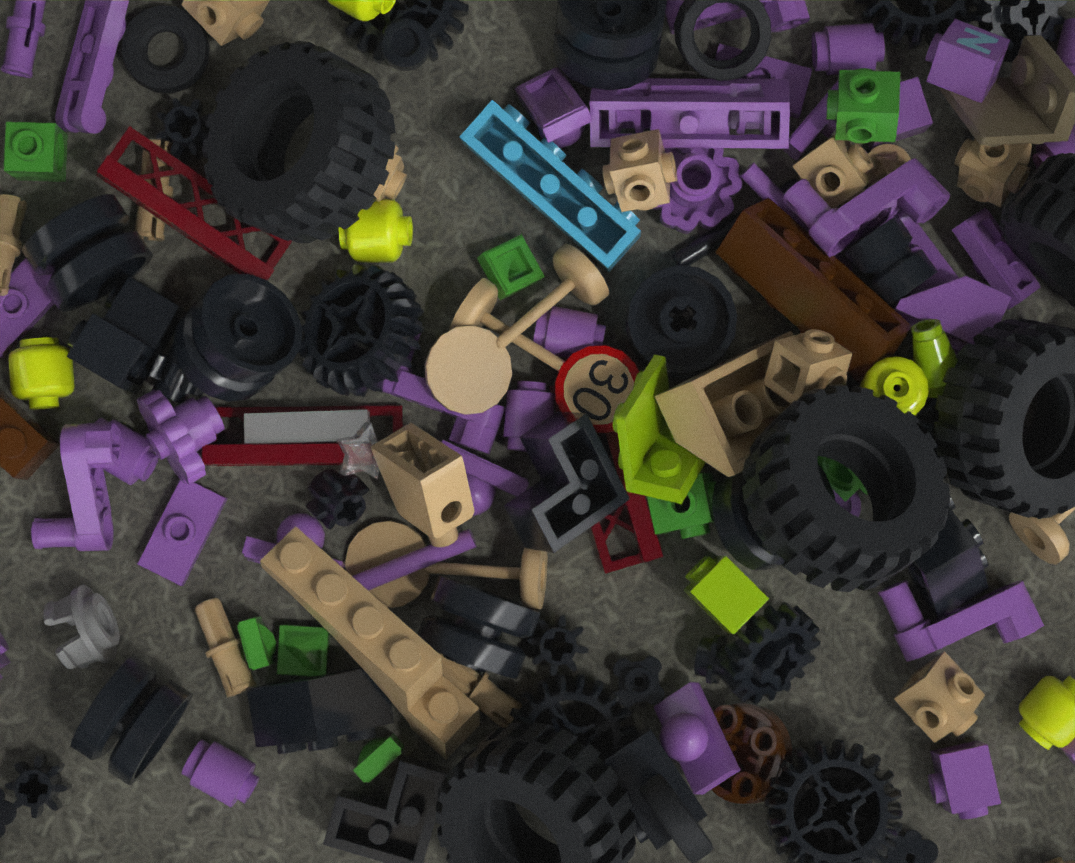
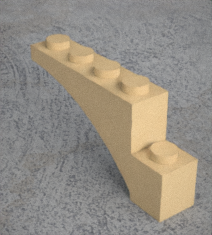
(377, 640)

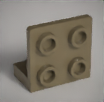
(1026, 107)

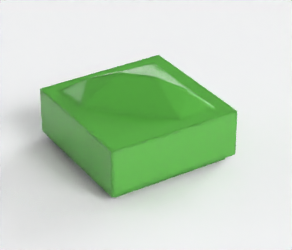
(511, 267)
(257, 642)
(303, 650)
(377, 756)

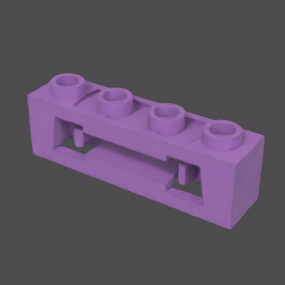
(696, 112)

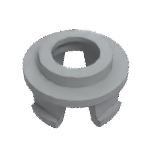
(95, 625)

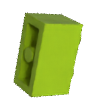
(724, 592)

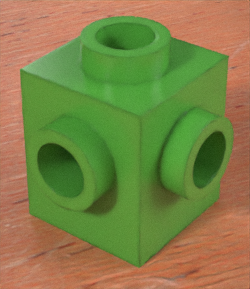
(865, 105)
(690, 520)

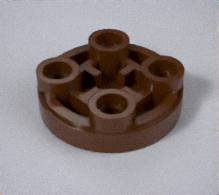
(758, 745)

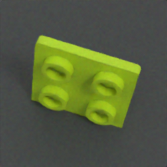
(648, 452)

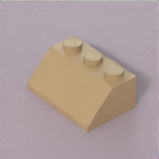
(724, 408)

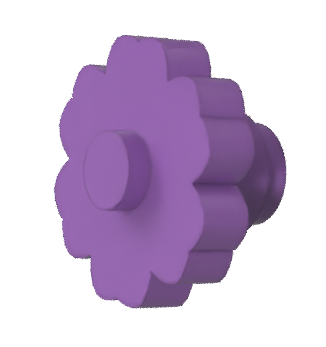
(702, 189)
(180, 431)

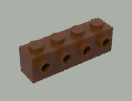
(810, 286)

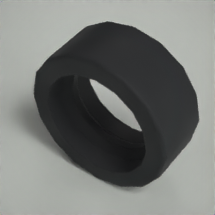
(723, 69)

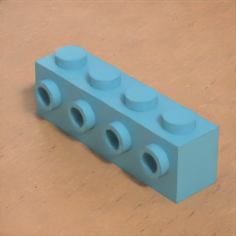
(550, 185)

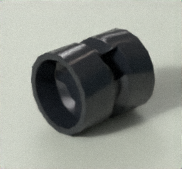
(891, 261)

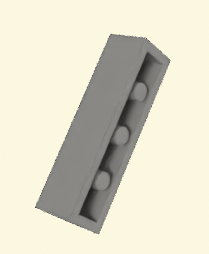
(302, 427)

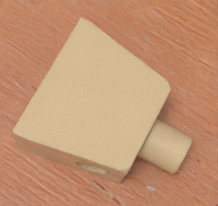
(425, 482)

